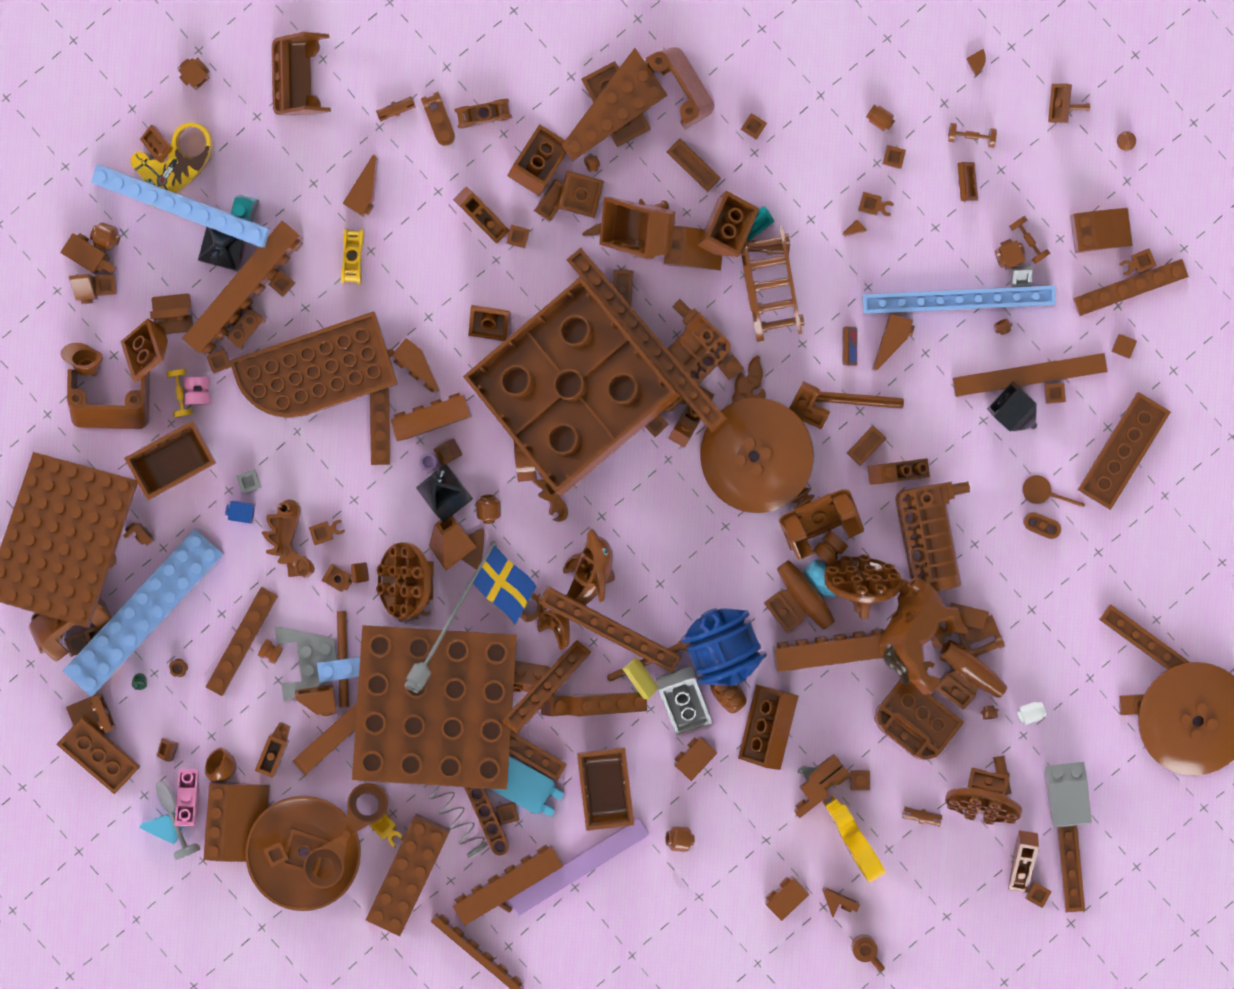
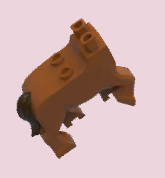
(912, 626)

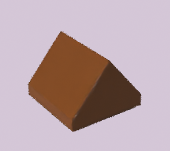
(167, 749)

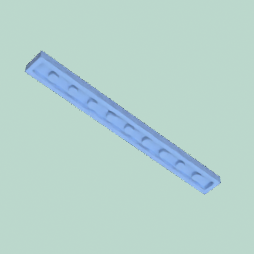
(180, 205)
(958, 299)

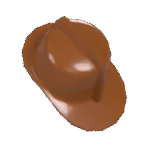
(82, 358)

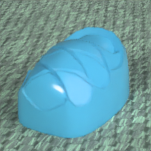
(815, 574)

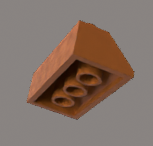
(431, 417)
(768, 727)

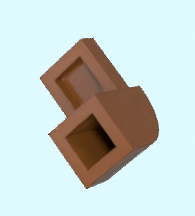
(524, 468)

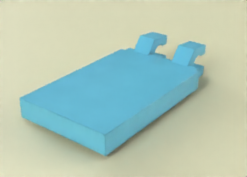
(529, 788)

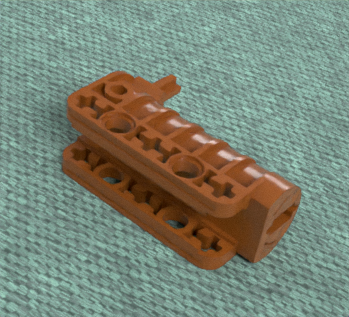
(695, 345)
(932, 533)

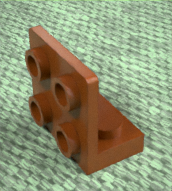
(94, 710)

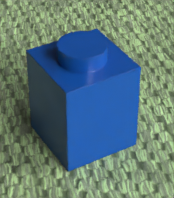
(240, 511)

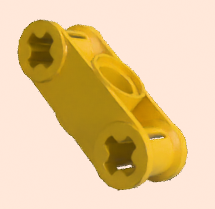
(352, 242)

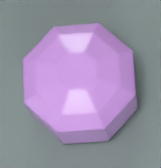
(428, 461)

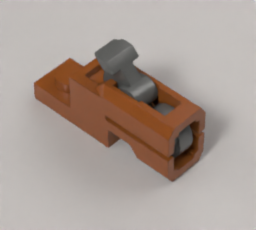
(818, 781)

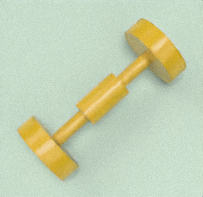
(179, 393)

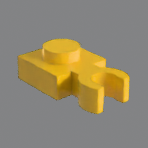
(386, 828)

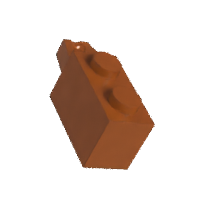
(87, 255)
(274, 750)

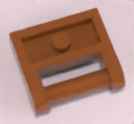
(975, 635)

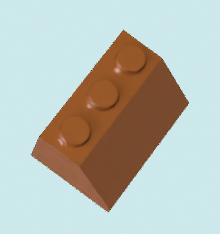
(728, 226)

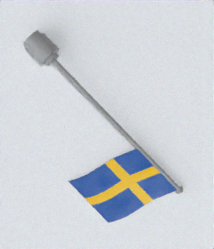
(501, 585)

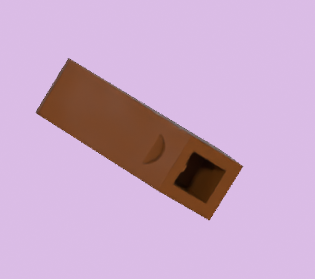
(414, 359)
(687, 423)
(898, 471)

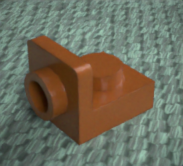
(142, 536)

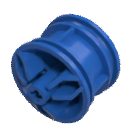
(723, 647)

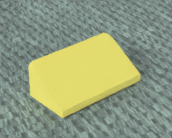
(640, 678)

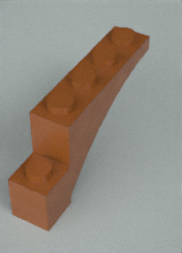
(594, 704)

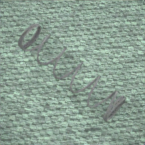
(476, 850)

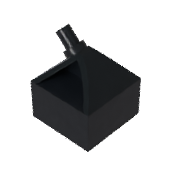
(221, 250)
(1014, 409)
(444, 493)

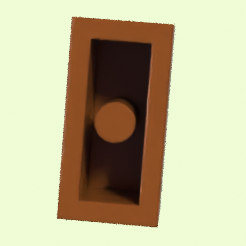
(695, 757)
(786, 897)

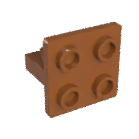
(172, 313)

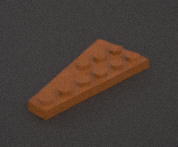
(622, 100)

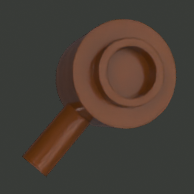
(865, 950)

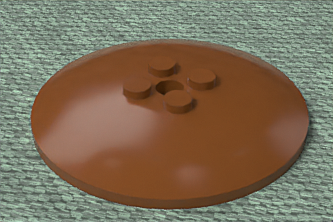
(783, 450)
(1169, 712)
(298, 824)

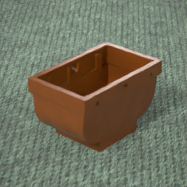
(636, 228)
(170, 460)
(605, 788)

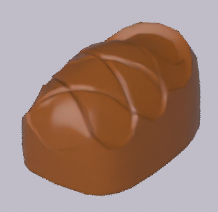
(729, 697)

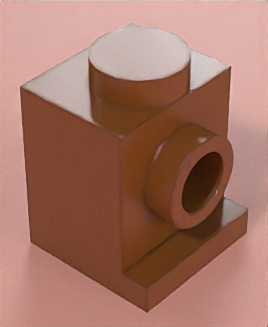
(333, 571)

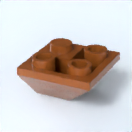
(450, 542)

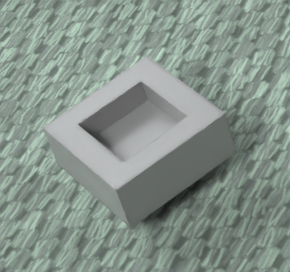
(1021, 276)
(248, 481)

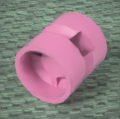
(198, 397)

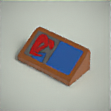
(849, 346)

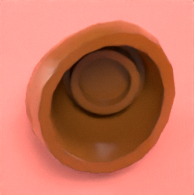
(220, 765)

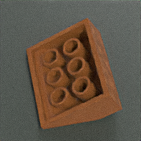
(230, 817)

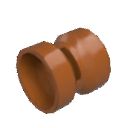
(270, 651)

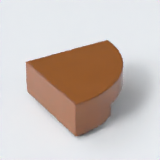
(977, 61)

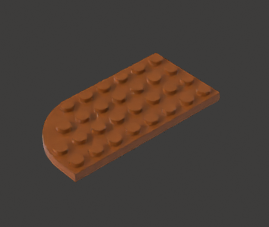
(317, 369)

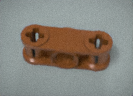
(473, 118)

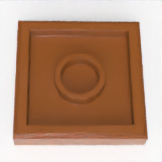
(580, 194)

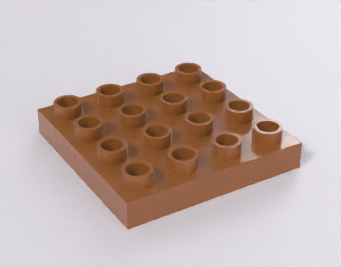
(571, 386)
(450, 727)

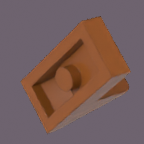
(834, 899)

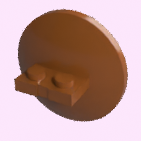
(405, 580)
(862, 581)
(986, 795)

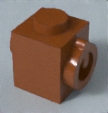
(193, 72)
(1010, 254)

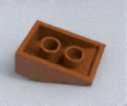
(538, 160)
(1101, 230)
(687, 253)
(144, 348)

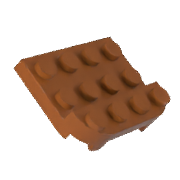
(916, 721)

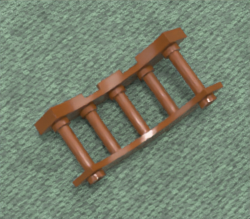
(753, 286)

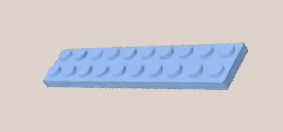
(143, 612)

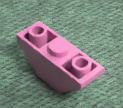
(187, 797)

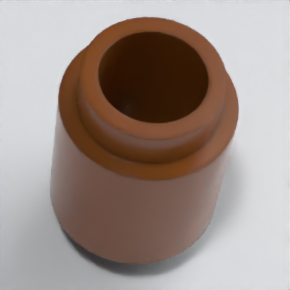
(880, 117)

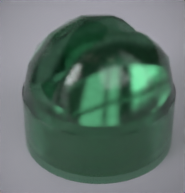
(139, 681)

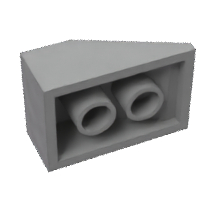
(683, 700)
(1068, 794)

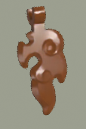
(745, 385)

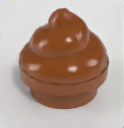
(1126, 141)

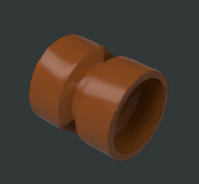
(830, 548)

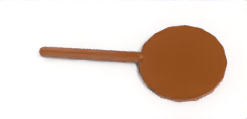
(1038, 489)

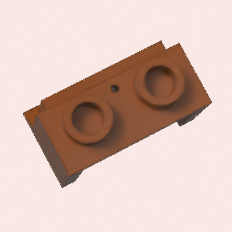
(245, 327)

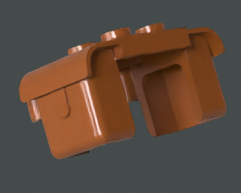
(818, 518)
(48, 630)

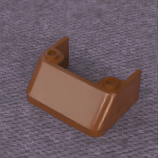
(293, 74)
(128, 416)

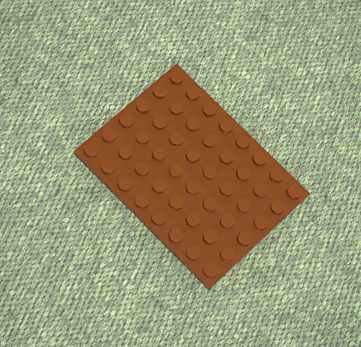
(62, 538)

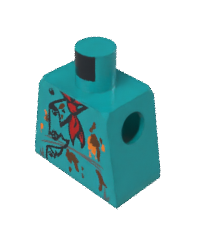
(244, 207)

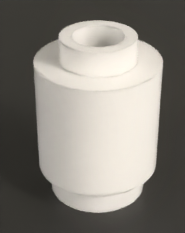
(1031, 713)

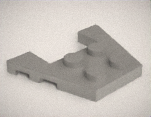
(311, 650)

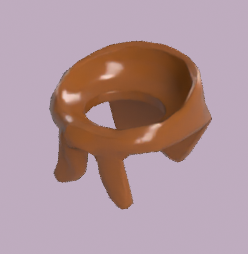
(530, 617)

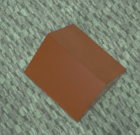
(488, 323)

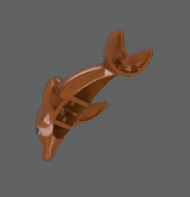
(591, 574)

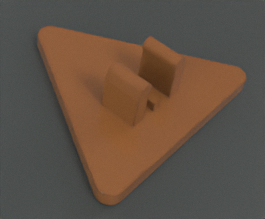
(474, 557)

